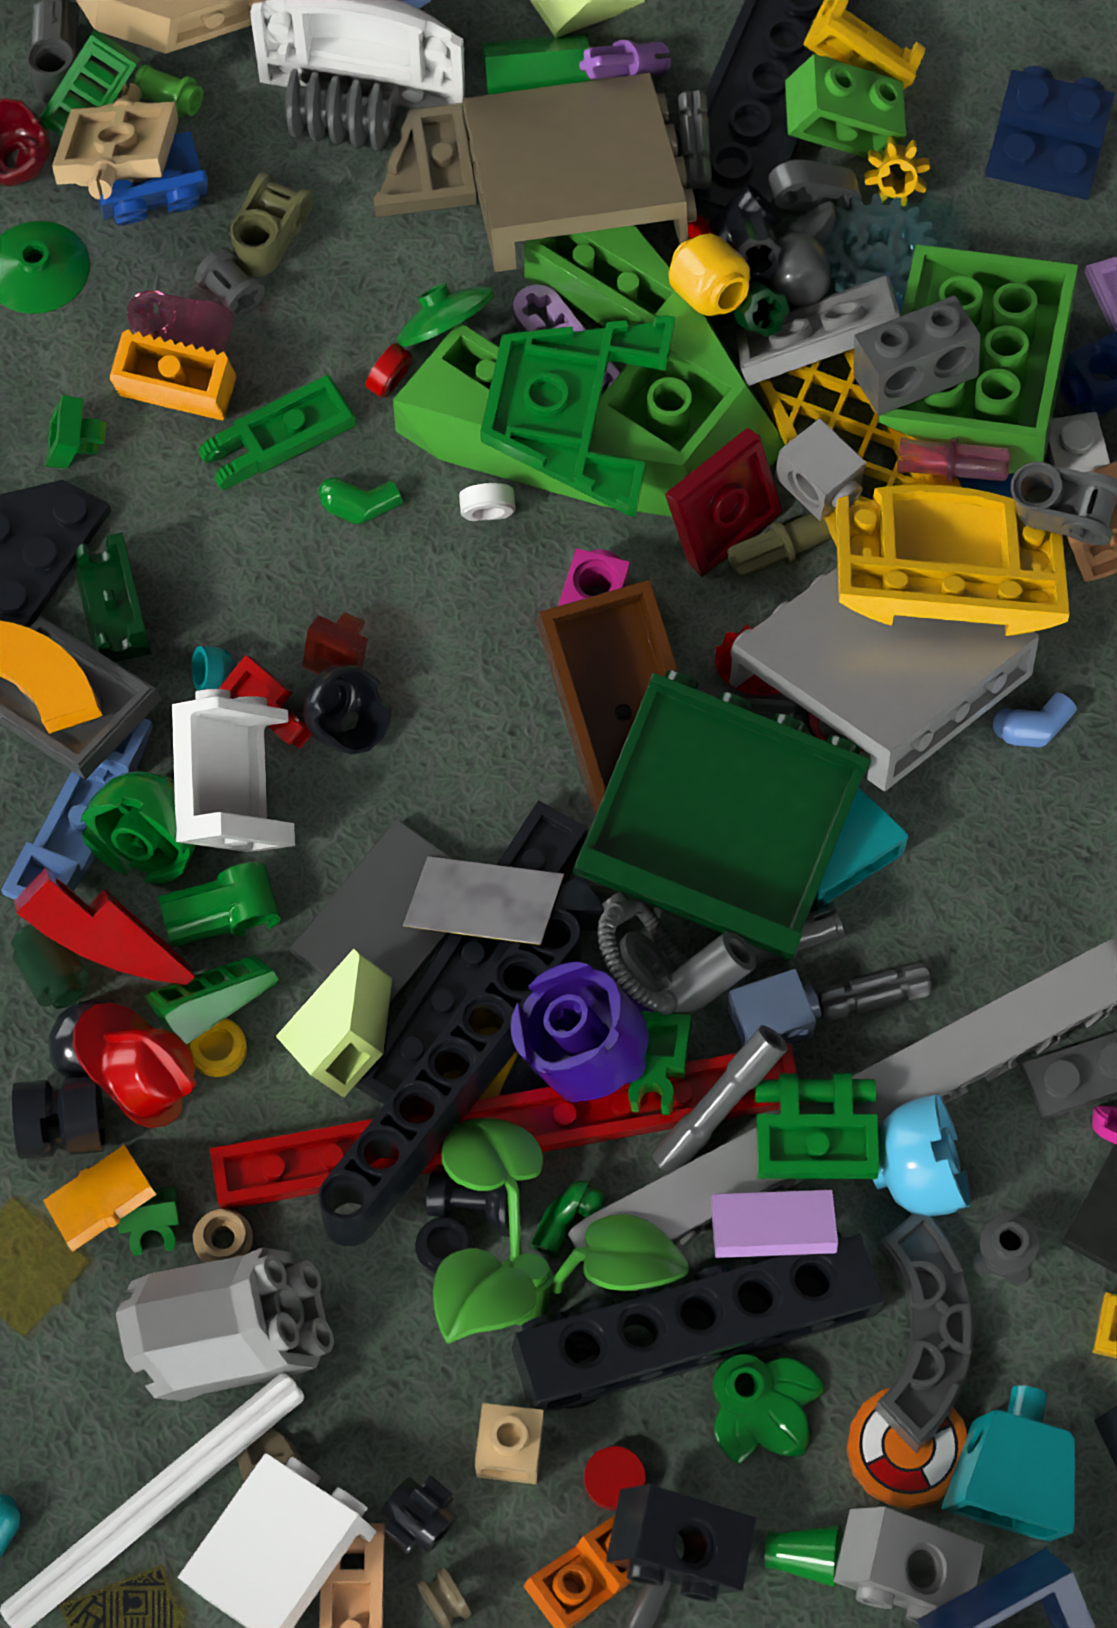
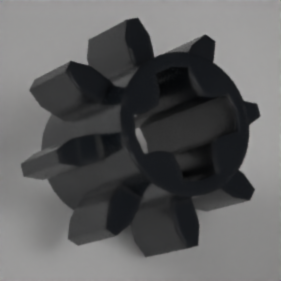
(418, 1514)

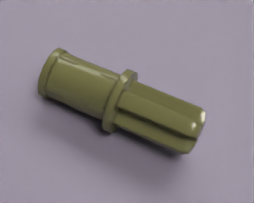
(778, 544)

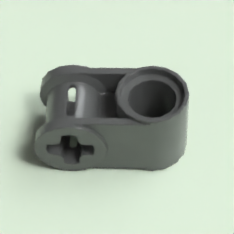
(1078, 506)

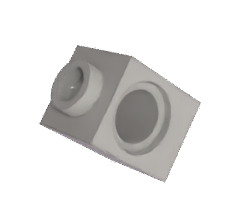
(820, 469)

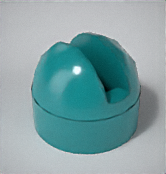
(210, 667)

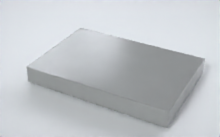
(817, 330)

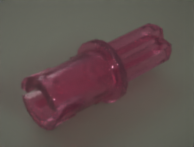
(953, 459)

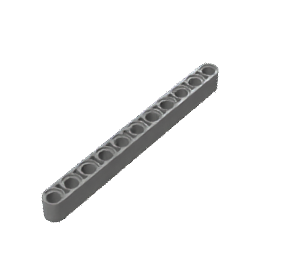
(939, 1064)

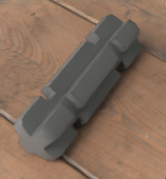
(695, 138)
(875, 991)

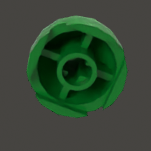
(135, 827)

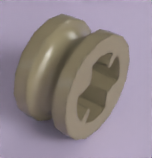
(444, 1599)

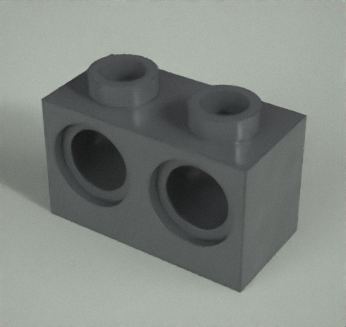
(916, 355)

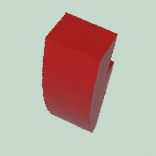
(100, 931)

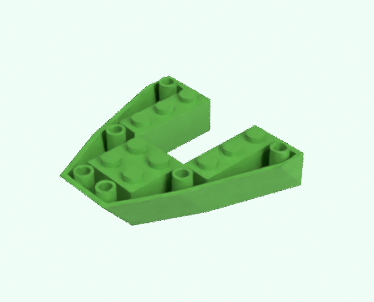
(645, 415)

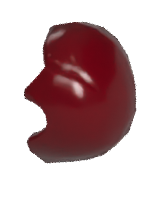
(23, 132)

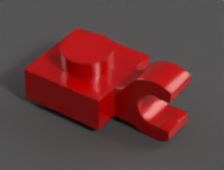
(253, 679)

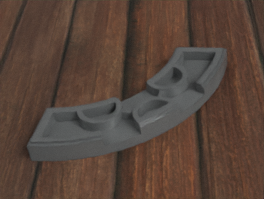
(939, 1330)

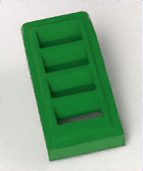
(109, 52)
(210, 996)

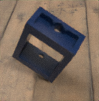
(1014, 1589)

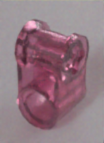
(181, 319)

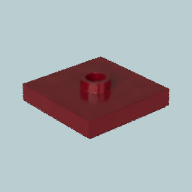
(724, 501)

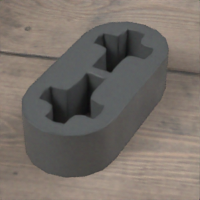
(807, 184)

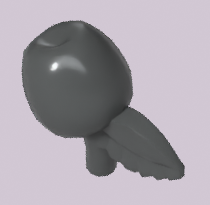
(804, 259)

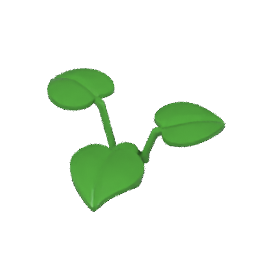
(482, 1294)

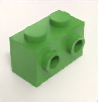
(844, 106)

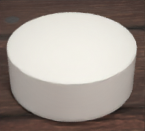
(487, 502)

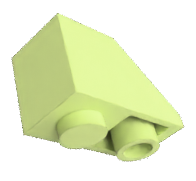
(342, 1024)

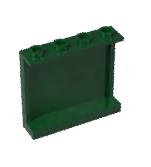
(722, 813)

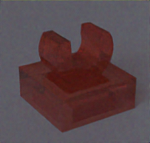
(334, 643)

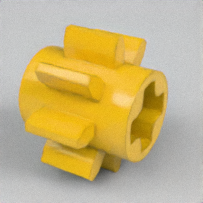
(908, 163)

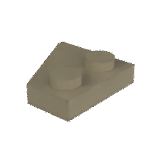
(428, 165)

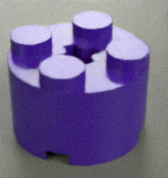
(580, 1032)

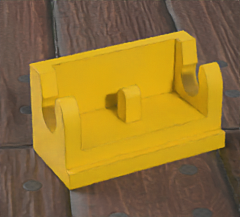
(853, 42)

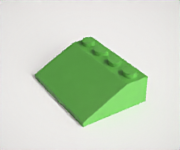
(1024, 329)

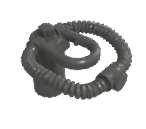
(693, 982)

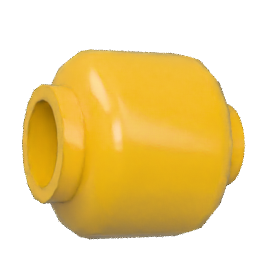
(709, 275)

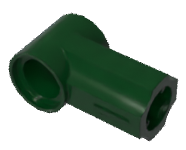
(760, 311)

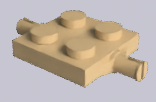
(115, 143)

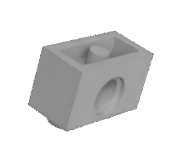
(876, 1557)

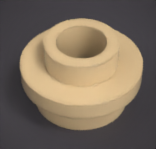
(222, 1220)

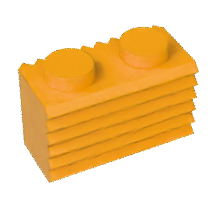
(173, 375)

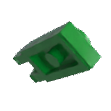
(279, 431)

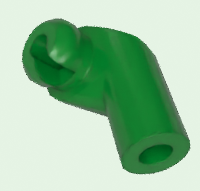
(356, 504)
(561, 1214)

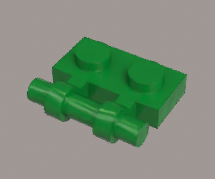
(816, 1144)

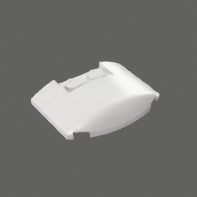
(364, 42)

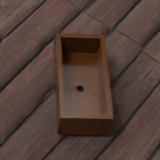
(600, 660)

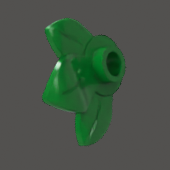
(770, 1412)

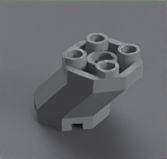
(224, 1323)

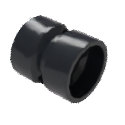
(78, 1107)

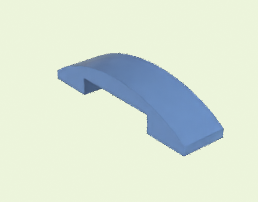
(60, 838)

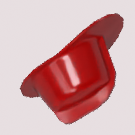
(134, 1063)

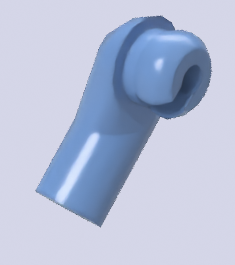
(1034, 727)

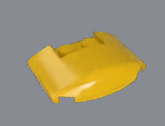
(949, 559)

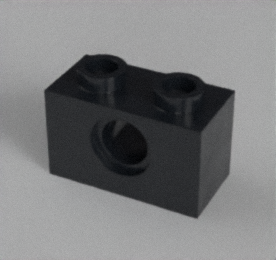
(713, 1538)

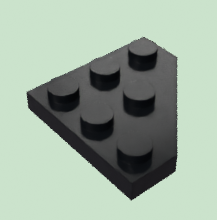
(40, 542)

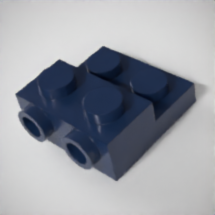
(1050, 132)

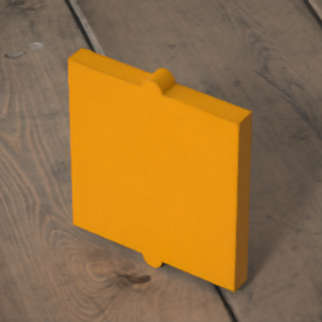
(98, 1197)

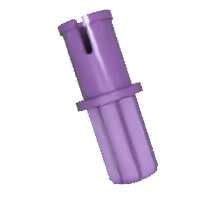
(625, 59)

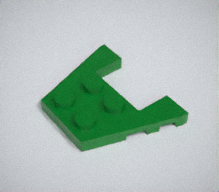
(549, 400)

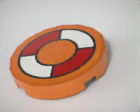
(892, 1469)

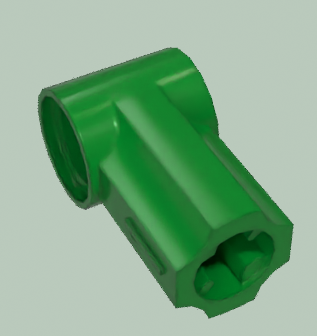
(232, 903)

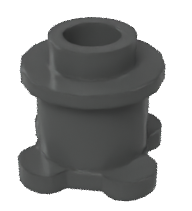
(1002, 1262)

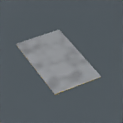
(483, 900)

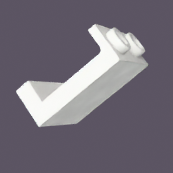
(224, 774)
(275, 1545)

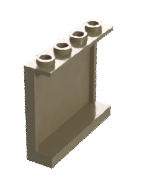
(575, 162)

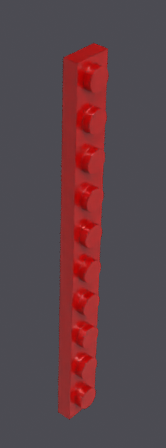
(301, 1161)

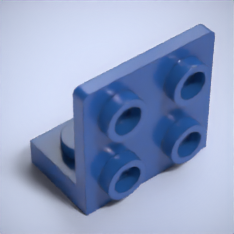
(177, 188)

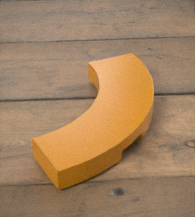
(47, 677)

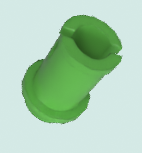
(164, 87)

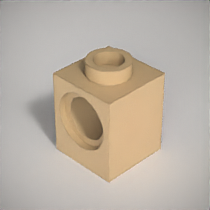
(509, 1443)

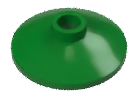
(52, 280)
(442, 311)

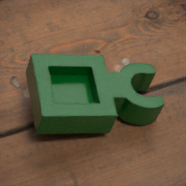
(664, 1058)

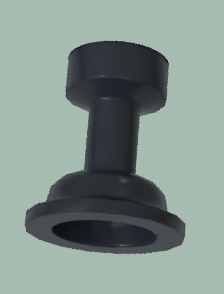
(445, 1194)

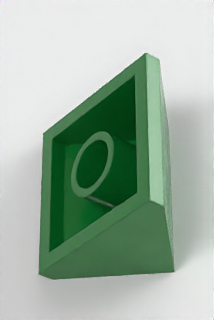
(533, 63)

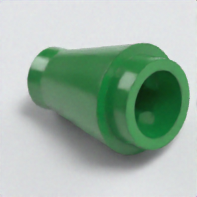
(806, 1553)

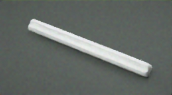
(152, 1502)

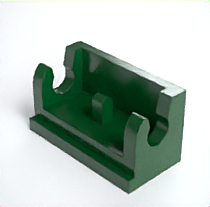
(111, 601)

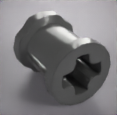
(228, 271)

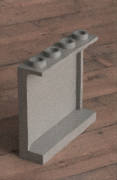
(878, 684)

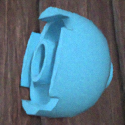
(921, 1159)

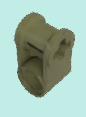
(270, 217)

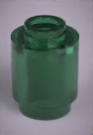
(48, 968)

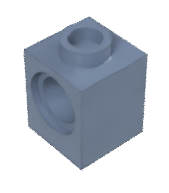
(775, 1003)

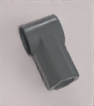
(53, 45)

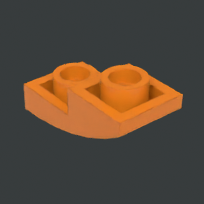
(578, 1580)

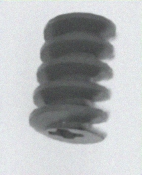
(340, 112)

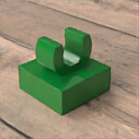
(71, 433)
(155, 1214)

